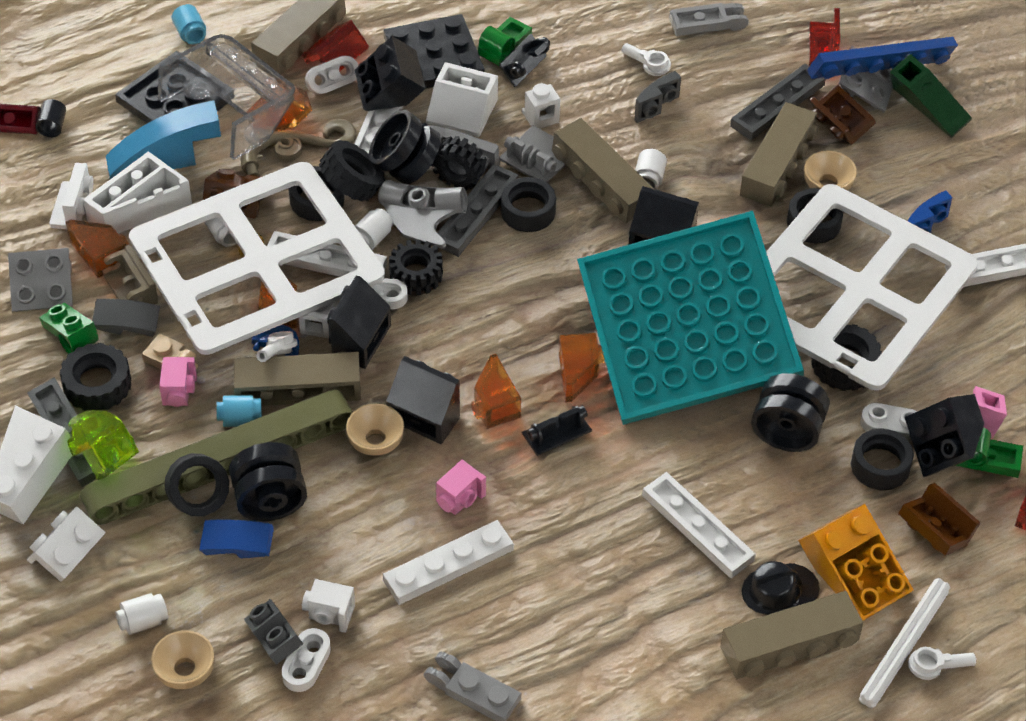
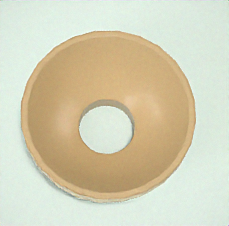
(829, 166)
(375, 420)
(180, 648)

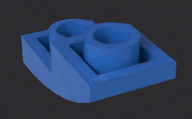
(932, 211)
(240, 537)

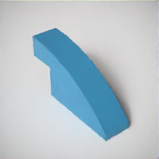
(167, 138)

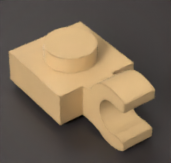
(164, 347)

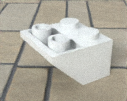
(462, 99)

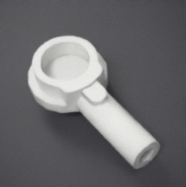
(654, 62)
(279, 344)
(928, 662)

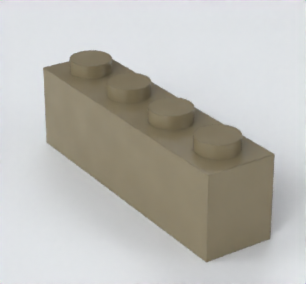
(297, 31)
(778, 154)
(599, 168)
(298, 377)
(791, 635)

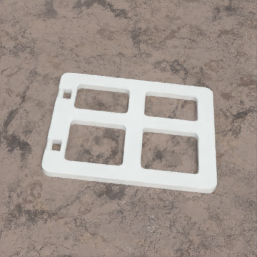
(258, 260)
(865, 285)

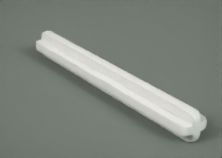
(904, 643)

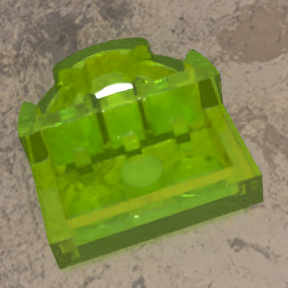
(101, 440)

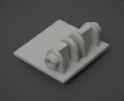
(871, 87)
(532, 154)
(40, 279)

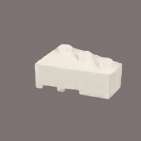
(138, 195)
(29, 462)

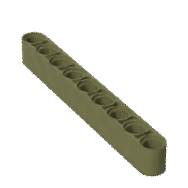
(145, 483)

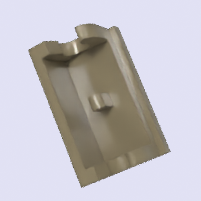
(129, 277)

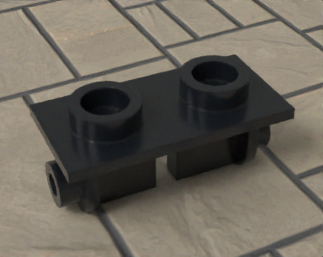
(524, 58)
(557, 430)

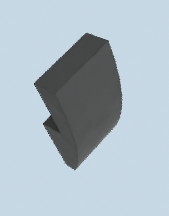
(660, 91)
(127, 315)
(273, 631)

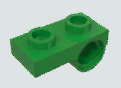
(500, 42)
(69, 326)
(995, 456)

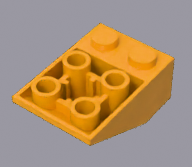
(857, 559)

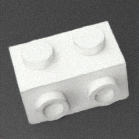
(70, 197)
(67, 544)

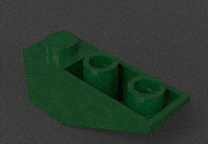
(928, 95)

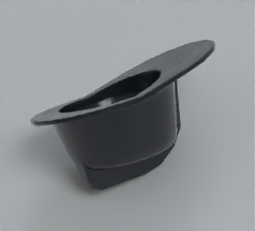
(779, 587)

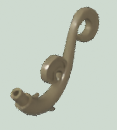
(294, 144)

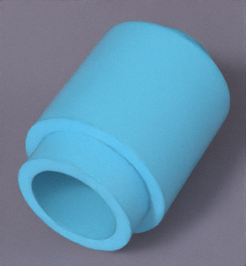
(189, 24)
(238, 410)

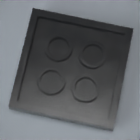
(439, 42)
(142, 97)

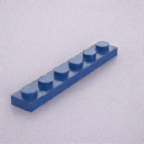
(880, 57)

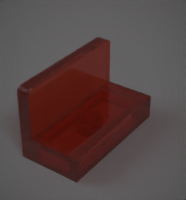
(824, 36)
(340, 41)

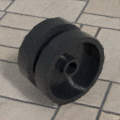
(405, 147)
(790, 412)
(267, 481)

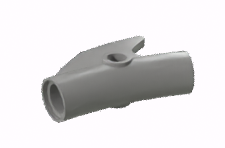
(420, 209)

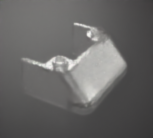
(236, 76)

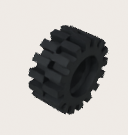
(459, 163)
(421, 255)

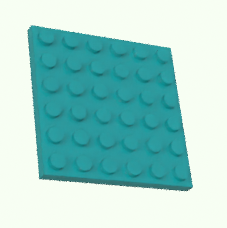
(689, 317)

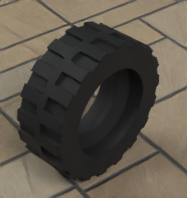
(351, 171)
(852, 338)
(93, 357)

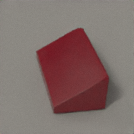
(18, 119)

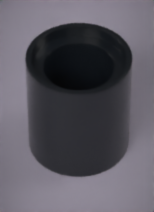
(51, 118)

